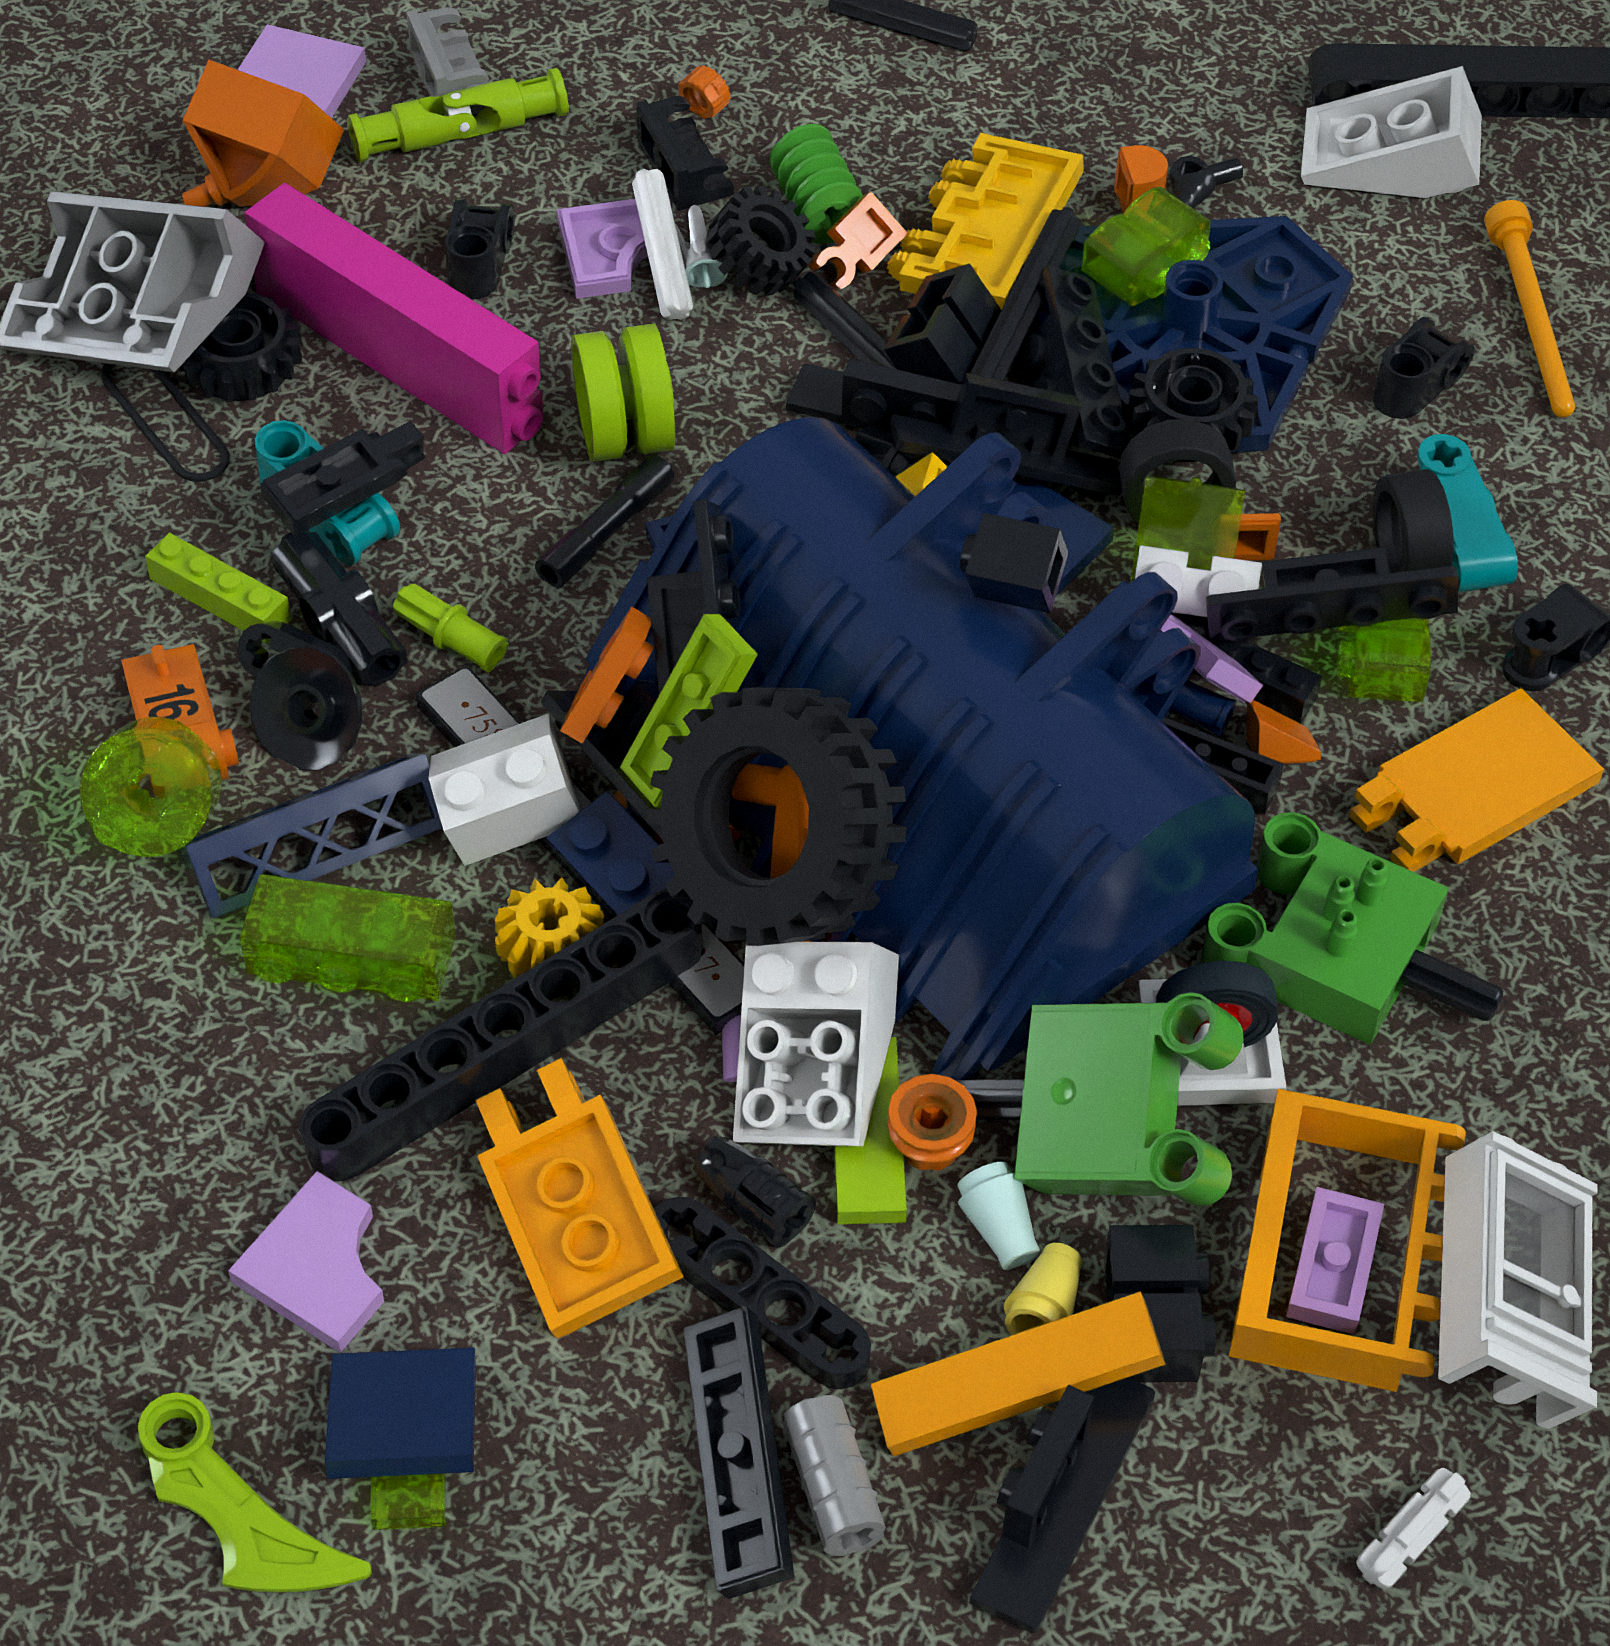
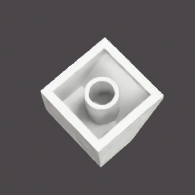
(503, 789)

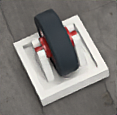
(1252, 1000)

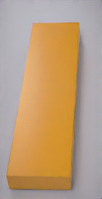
(1016, 1374)

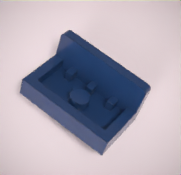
(611, 854)

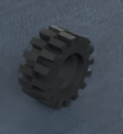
(745, 255)

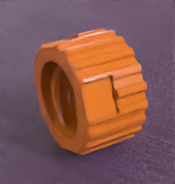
(704, 91)

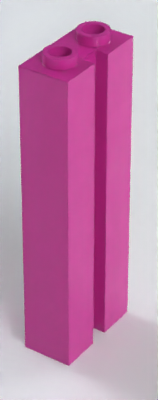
(398, 318)

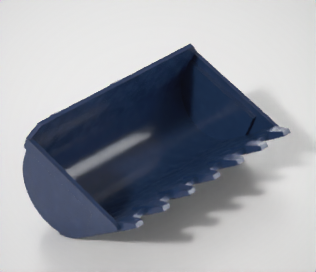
(1043, 793)

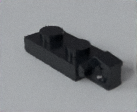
(341, 475)

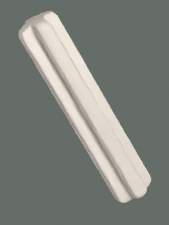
(662, 244)

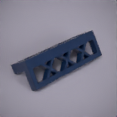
(307, 810)

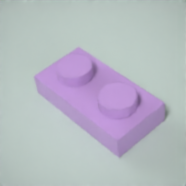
(1335, 1260)

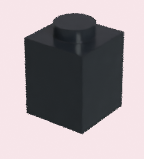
(1014, 562)

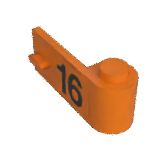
(174, 688)

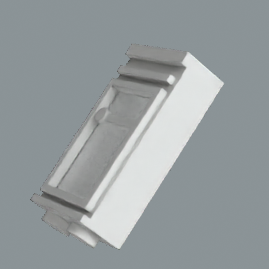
(1518, 1276)

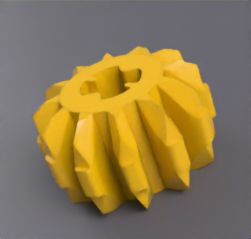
(543, 923)

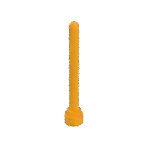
(1510, 229)

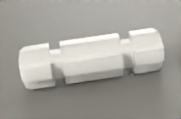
(1413, 1528)

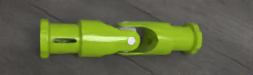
(449, 116)

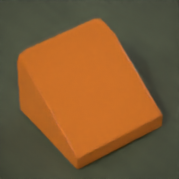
(1257, 536)
(1279, 736)

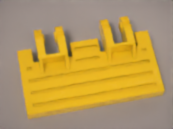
(988, 213)

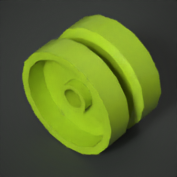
(630, 391)

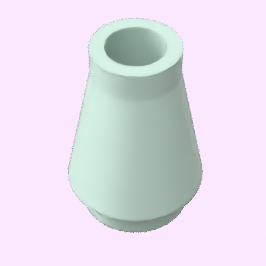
(999, 1213)

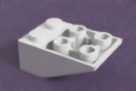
(813, 1041)

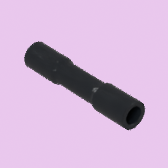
(581, 543)

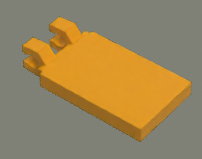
(1476, 782)
(574, 1205)

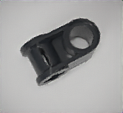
(478, 246)
(1419, 369)
(1555, 639)

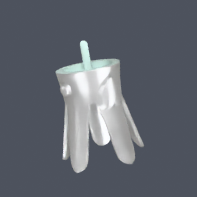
(698, 263)

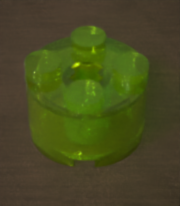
(124, 813)

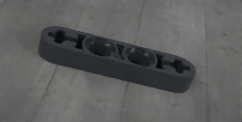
(766, 1285)

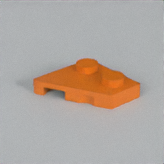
(596, 696)

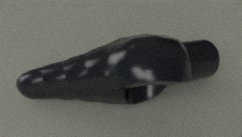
(1196, 181)

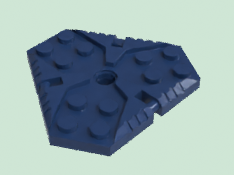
(1255, 298)

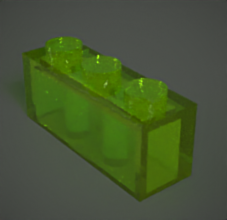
(348, 938)

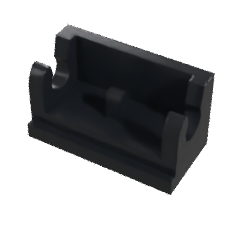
(680, 154)

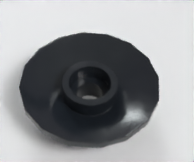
(284, 710)

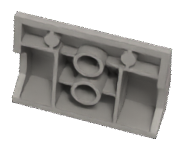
(131, 282)

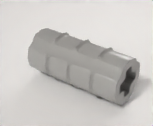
(833, 1475)

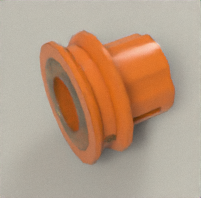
(931, 1121)

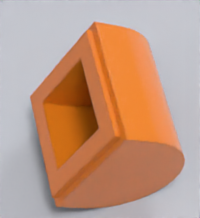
(1138, 171)

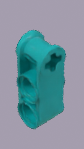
(349, 531)
(1481, 546)

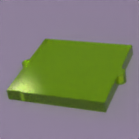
(1189, 519)

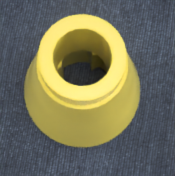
(1045, 1290)

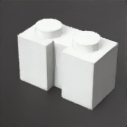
(1196, 584)

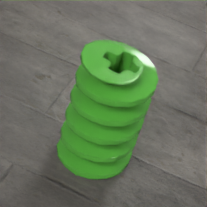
(814, 177)

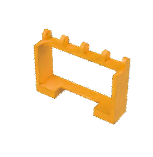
(1321, 1351)

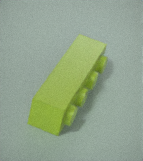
(215, 584)

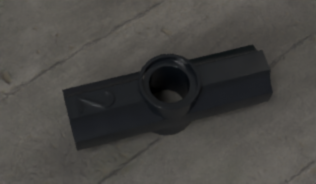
(339, 607)

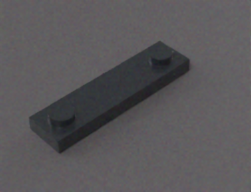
(738, 1453)

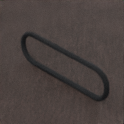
(175, 465)

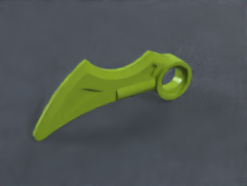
(257, 1543)

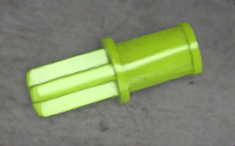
(450, 627)

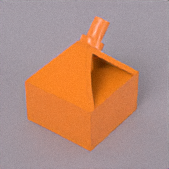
(255, 138)

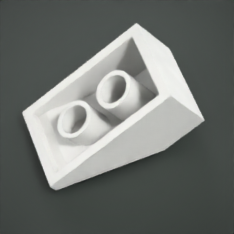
(1397, 139)

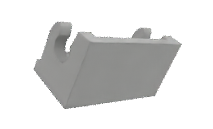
(443, 58)

